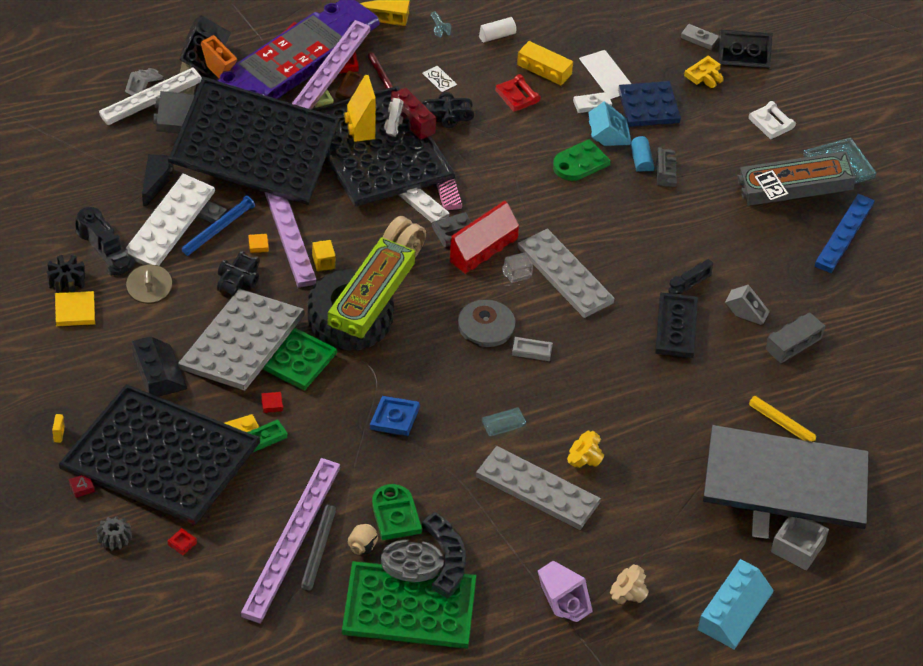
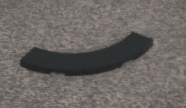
(453, 553)

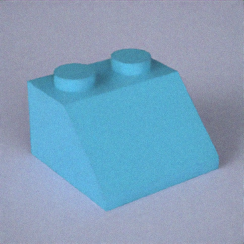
(609, 126)

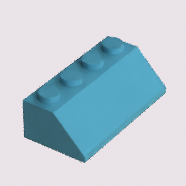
(736, 605)

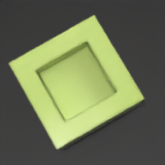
(325, 99)

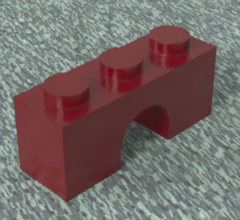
(421, 119)

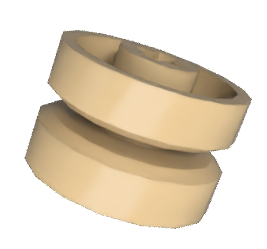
(406, 233)

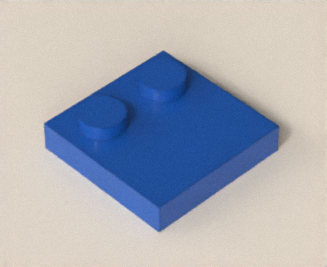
(395, 415)

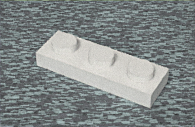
(424, 204)

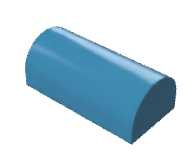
(642, 154)

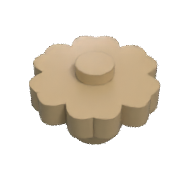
(630, 586)

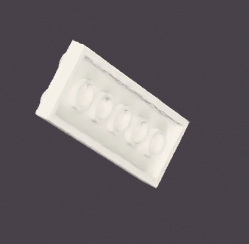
(169, 220)

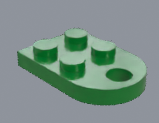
(580, 161)
(396, 514)

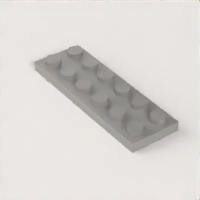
(566, 273)
(538, 487)

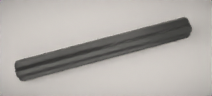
(318, 547)

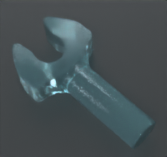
(440, 25)

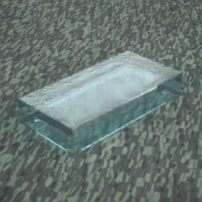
(503, 421)

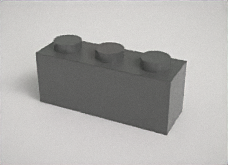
(795, 337)

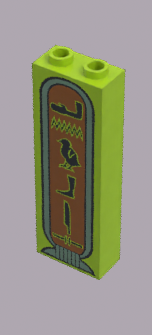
(371, 288)

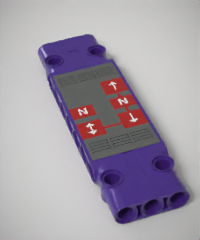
(298, 51)

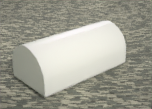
(497, 29)

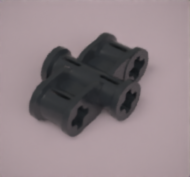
(453, 109)
(238, 273)

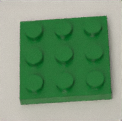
(300, 359)

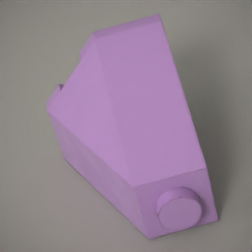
(565, 591)

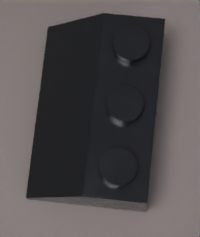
(744, 48)
(157, 366)

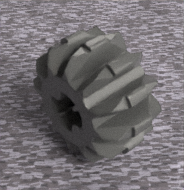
(114, 533)

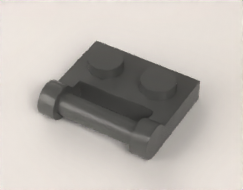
(449, 226)

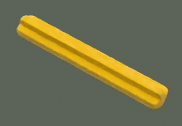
(781, 419)

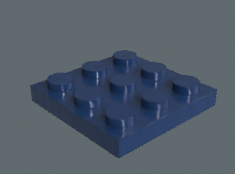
(649, 103)

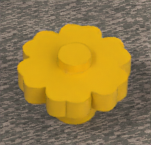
(586, 450)

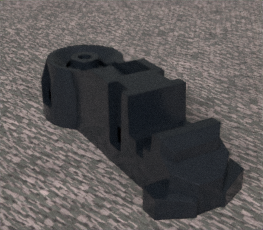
(101, 234)

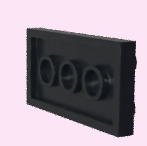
(676, 325)

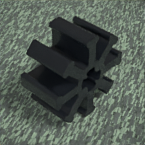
(66, 274)

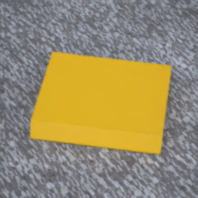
(75, 308)

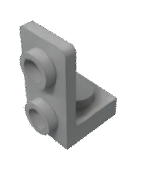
(139, 79)

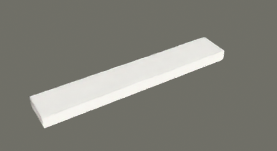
(148, 96)

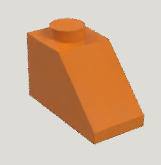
(217, 56)

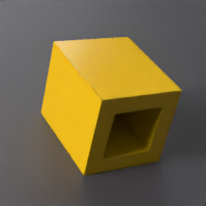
(323, 255)

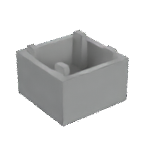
(799, 541)

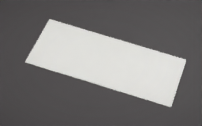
(605, 72)

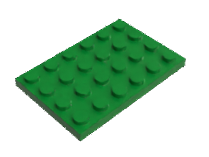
(406, 610)

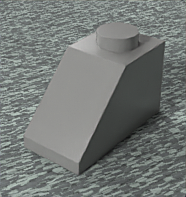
(747, 305)

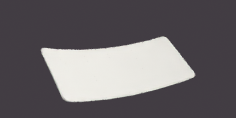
(760, 524)

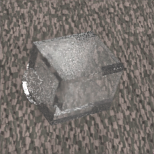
(517, 267)

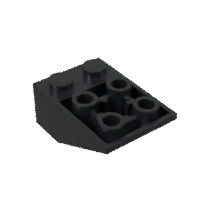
(192, 51)

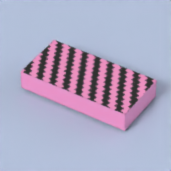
(449, 195)

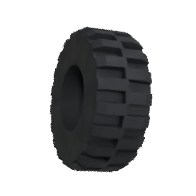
(322, 299)

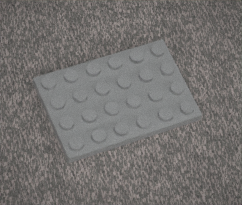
(241, 339)

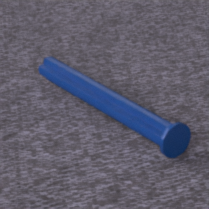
(217, 226)

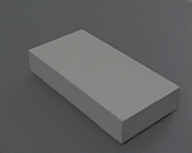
(532, 349)

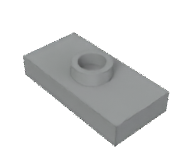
(699, 36)

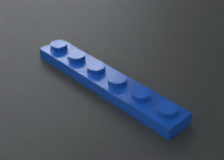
(844, 233)

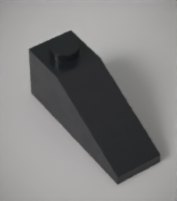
(156, 176)

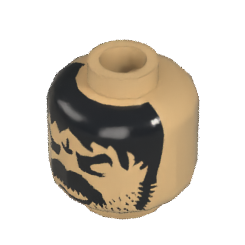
(363, 539)

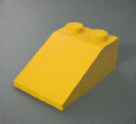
(362, 112)

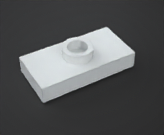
(588, 102)

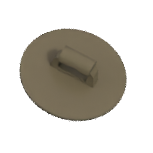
(149, 283)

